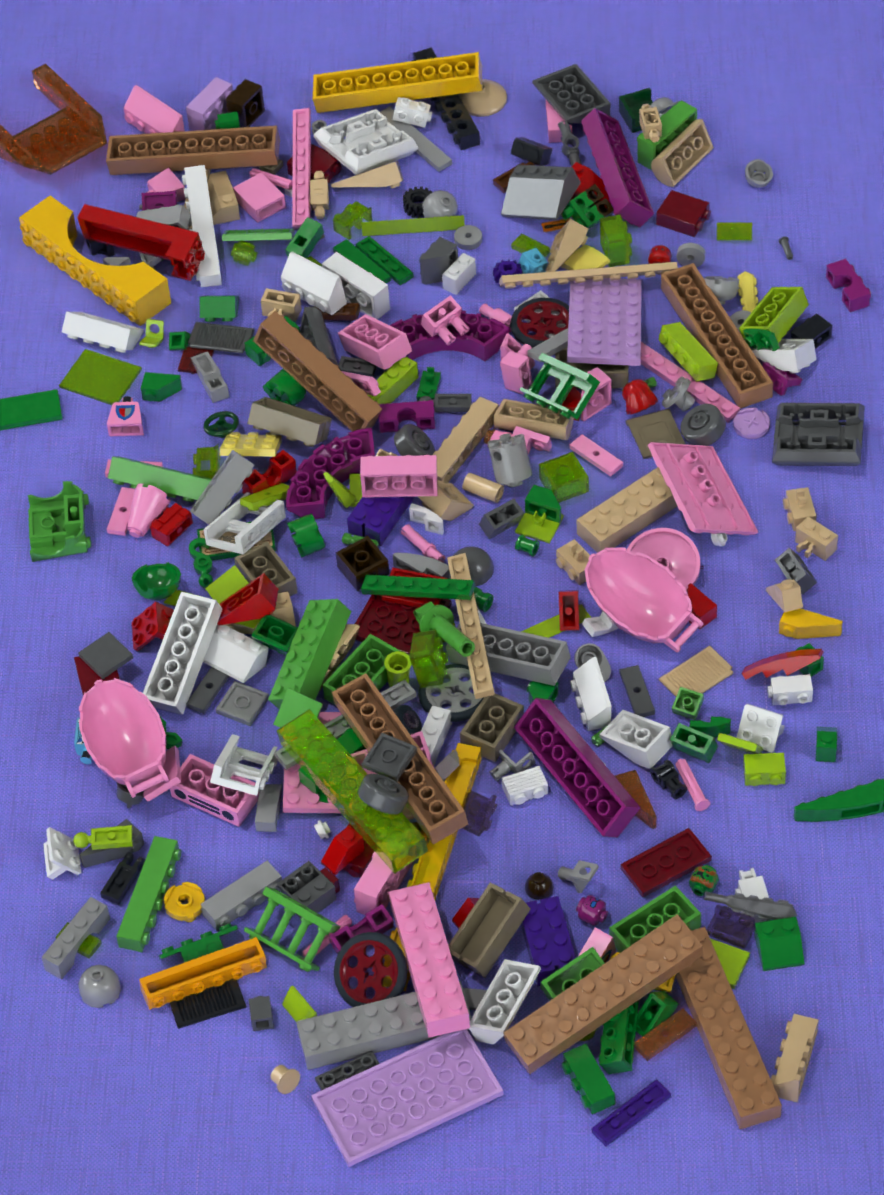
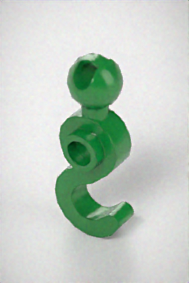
(202, 562)

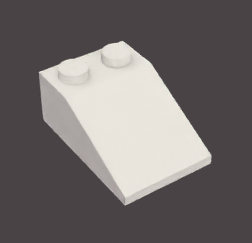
(791, 355)
(638, 738)

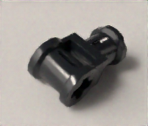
(667, 777)

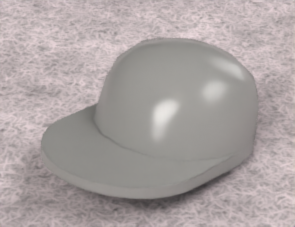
(663, 105)
(589, 651)

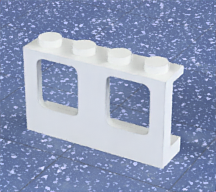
(247, 533)
(229, 765)

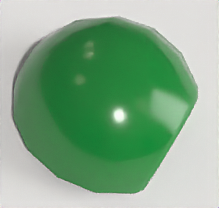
(156, 580)

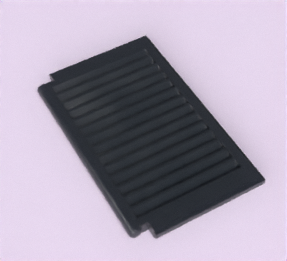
(208, 1004)

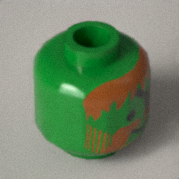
(703, 880)

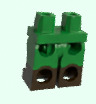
(588, 207)

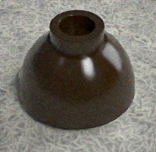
(539, 886)

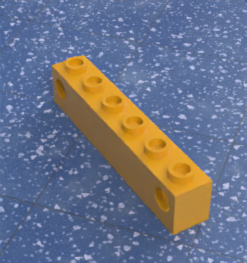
(203, 973)

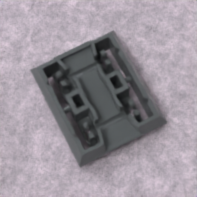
(819, 434)

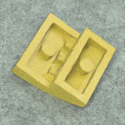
(586, 258)

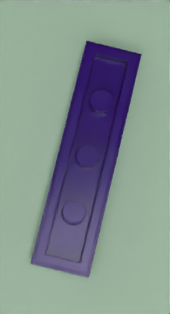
(631, 1112)

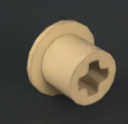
(285, 1078)

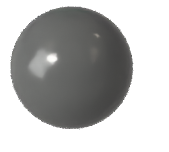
(479, 563)

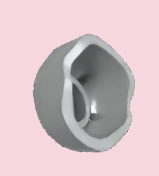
(758, 178)

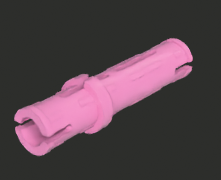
(427, 549)

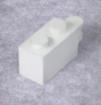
(752, 885)

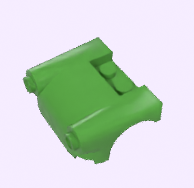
(58, 524)

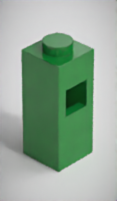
(305, 238)

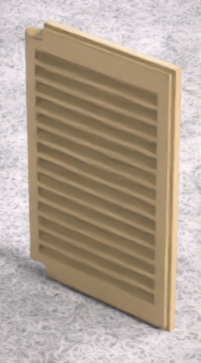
(698, 672)

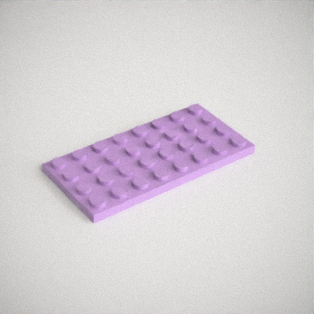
(605, 322)
(406, 1095)

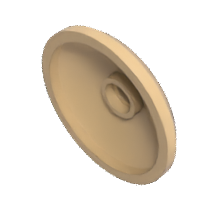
(485, 102)

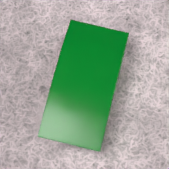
(761, 338)
(714, 727)

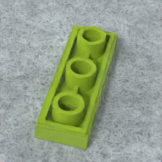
(265, 497)

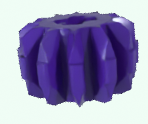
(506, 268)

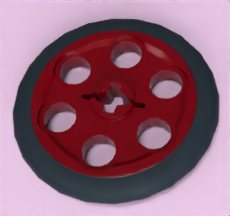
(550, 321)
(357, 947)

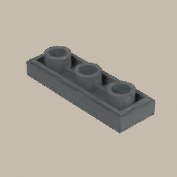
(207, 690)
(637, 691)
(340, 1073)

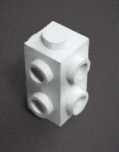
(412, 112)
(790, 689)

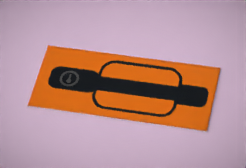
(554, 225)

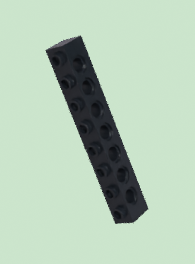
(453, 112)

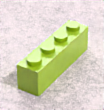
(688, 351)
(396, 380)

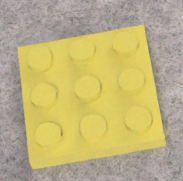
(251, 444)

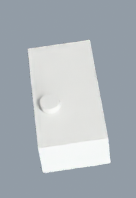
(360, 286)

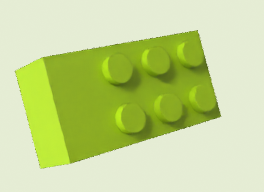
(777, 311)

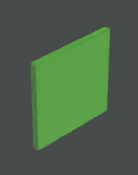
(294, 705)

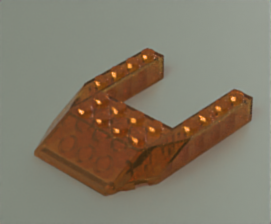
(60, 137)

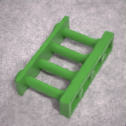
(308, 917)

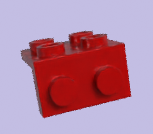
(150, 624)

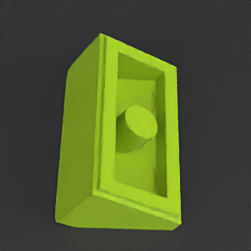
(297, 1005)

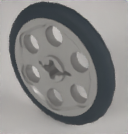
(458, 713)

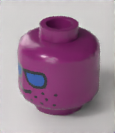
(591, 910)

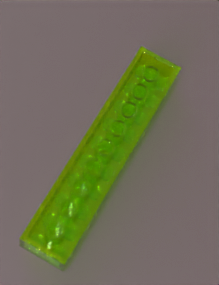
(339, 779)

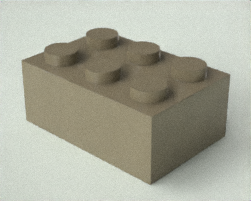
(265, 560)
(492, 725)

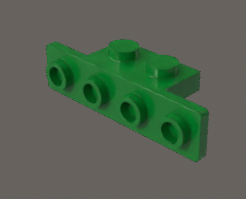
(207, 944)

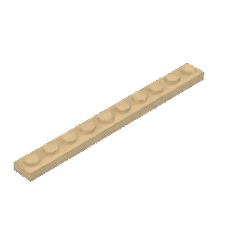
(582, 275)
(471, 628)

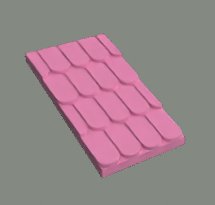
(702, 489)

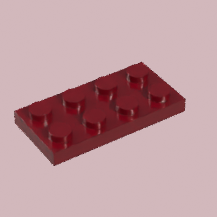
(666, 862)

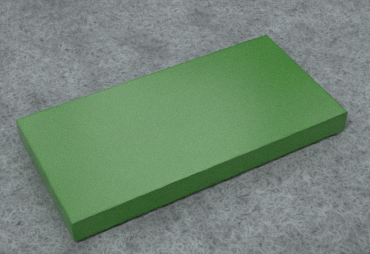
(258, 234)

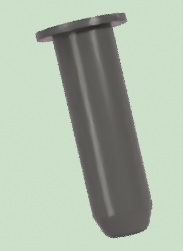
(784, 242)

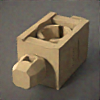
(650, 123)
(319, 194)

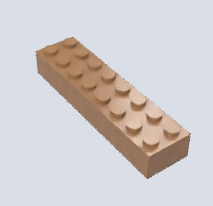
(316, 373)

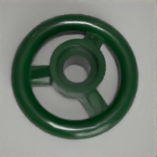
(220, 428)

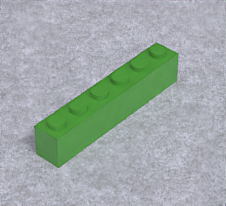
(166, 479)
(148, 894)

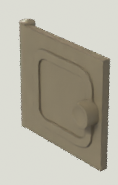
(654, 427)

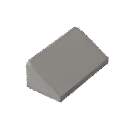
(448, 765)

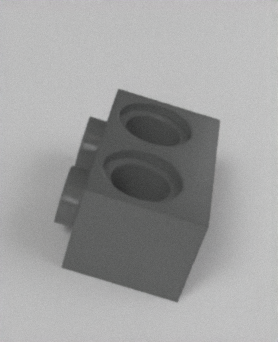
(796, 569)

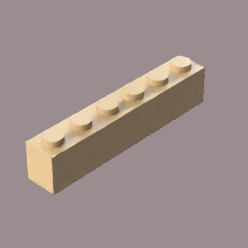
(464, 438)

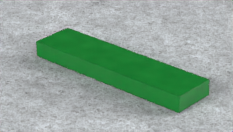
(353, 254)
(385, 260)

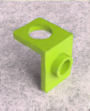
(153, 339)

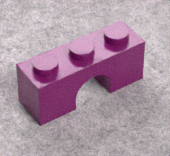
(855, 294)
(394, 413)
(376, 920)

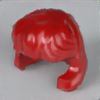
(638, 396)

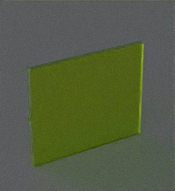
(100, 377)

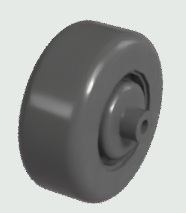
(703, 425)
(413, 441)
(383, 794)

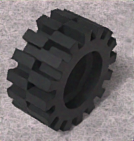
(412, 196)

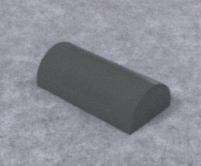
(315, 330)

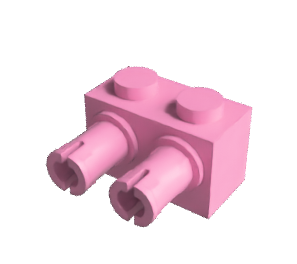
(442, 316)
(517, 369)

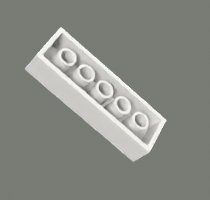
(182, 652)

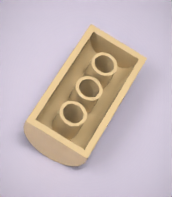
(682, 154)
(532, 418)

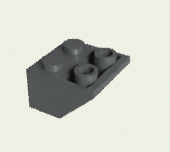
(437, 260)
(309, 887)

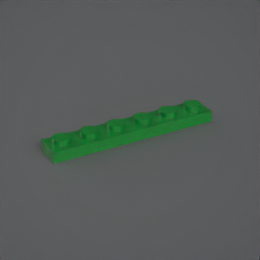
(418, 587)

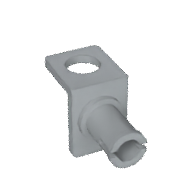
(508, 765)
(579, 874)

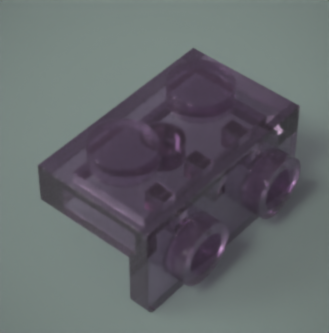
(478, 812)
(731, 926)

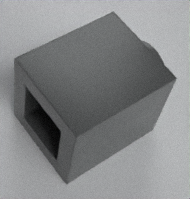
(261, 1013)

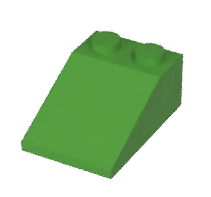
(571, 973)

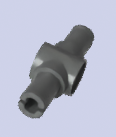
(569, 138)

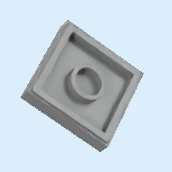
(242, 703)

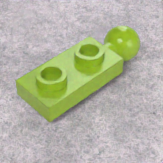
(105, 838)

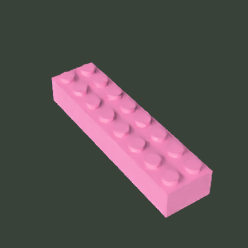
(429, 960)

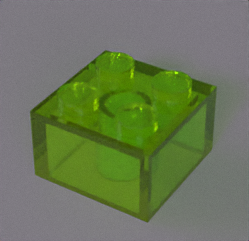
(615, 240)
(564, 477)
(428, 658)

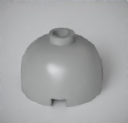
(439, 204)
(723, 288)
(99, 986)

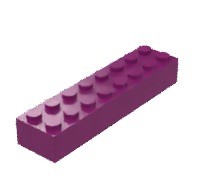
(617, 168)
(577, 768)

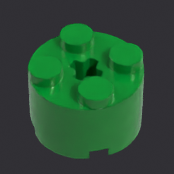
(285, 388)
(306, 535)

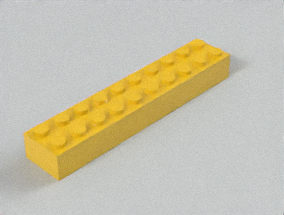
(405, 80)

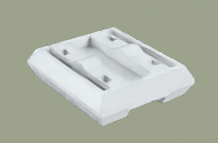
(368, 142)

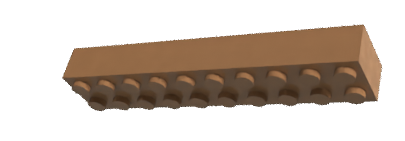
(193, 148)
(716, 332)
(429, 797)
(603, 994)
(728, 1038)

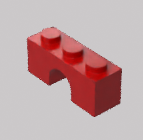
(280, 470)

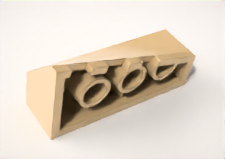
(795, 1057)

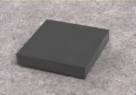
(105, 655)
(389, 756)

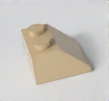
(449, 502)

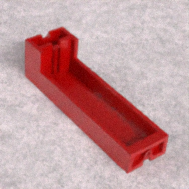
(144, 236)

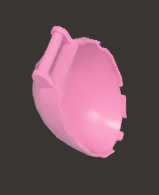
(641, 596)
(123, 734)

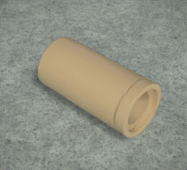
(483, 487)

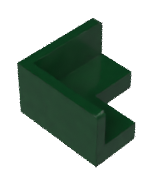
(630, 105)

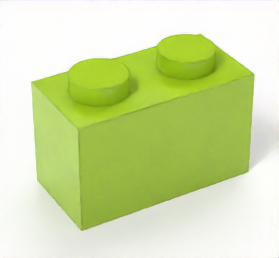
(764, 769)

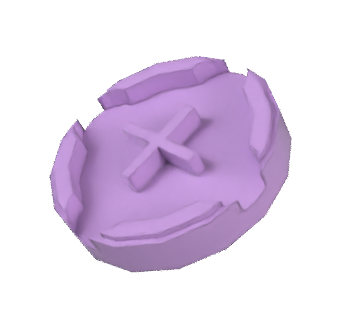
(751, 423)

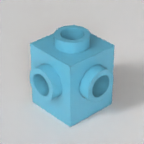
(533, 262)

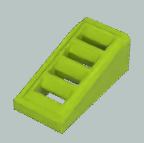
(343, 494)

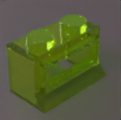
(351, 217)
(204, 454)

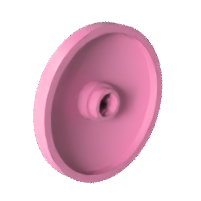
(672, 550)

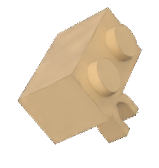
(282, 302)
(799, 506)
(815, 539)
(573, 560)

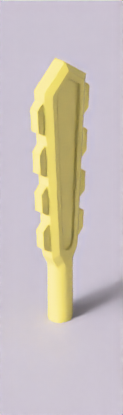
(747, 291)

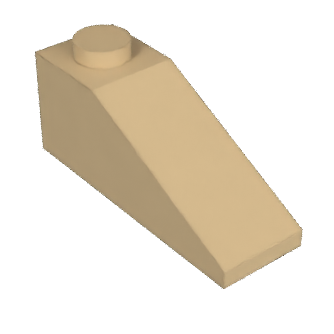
(786, 595)

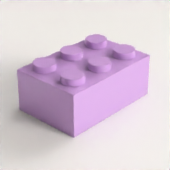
(207, 104)

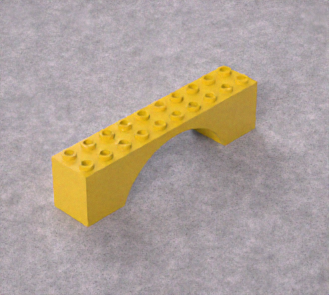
(131, 289)

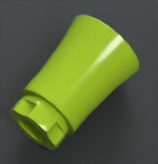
(397, 667)

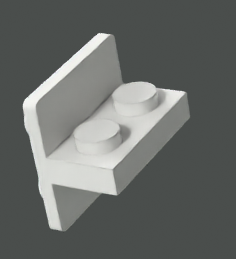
(760, 727)
(60, 854)

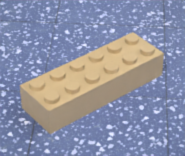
(626, 512)

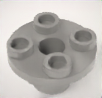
(679, 395)

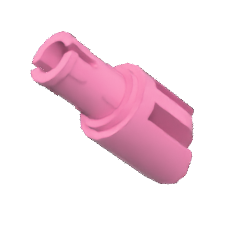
(497, 314)

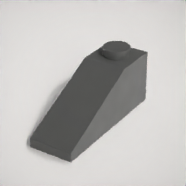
(93, 857)

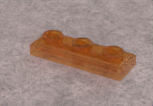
(665, 1034)

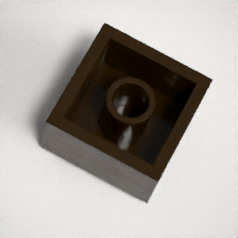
(247, 101)
(361, 560)

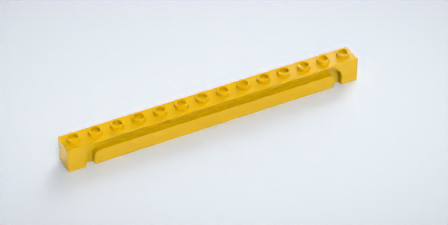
(434, 862)

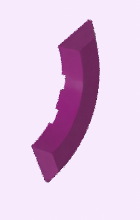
(481, 340)
(340, 458)

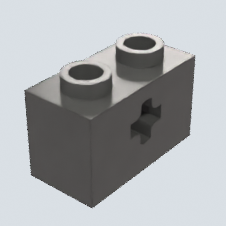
(501, 518)

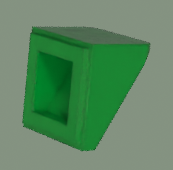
(178, 340)

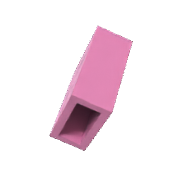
(259, 197)

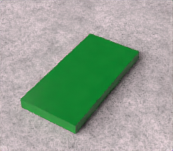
(30, 409)

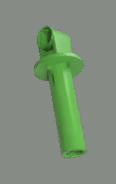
(441, 619)

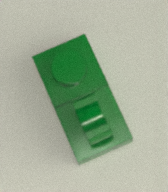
(429, 383)

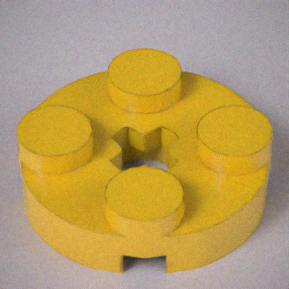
(184, 912)

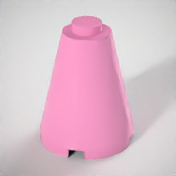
(146, 506)

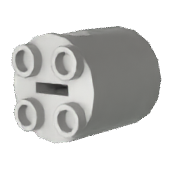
(510, 459)

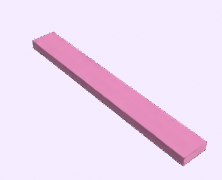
(301, 167)

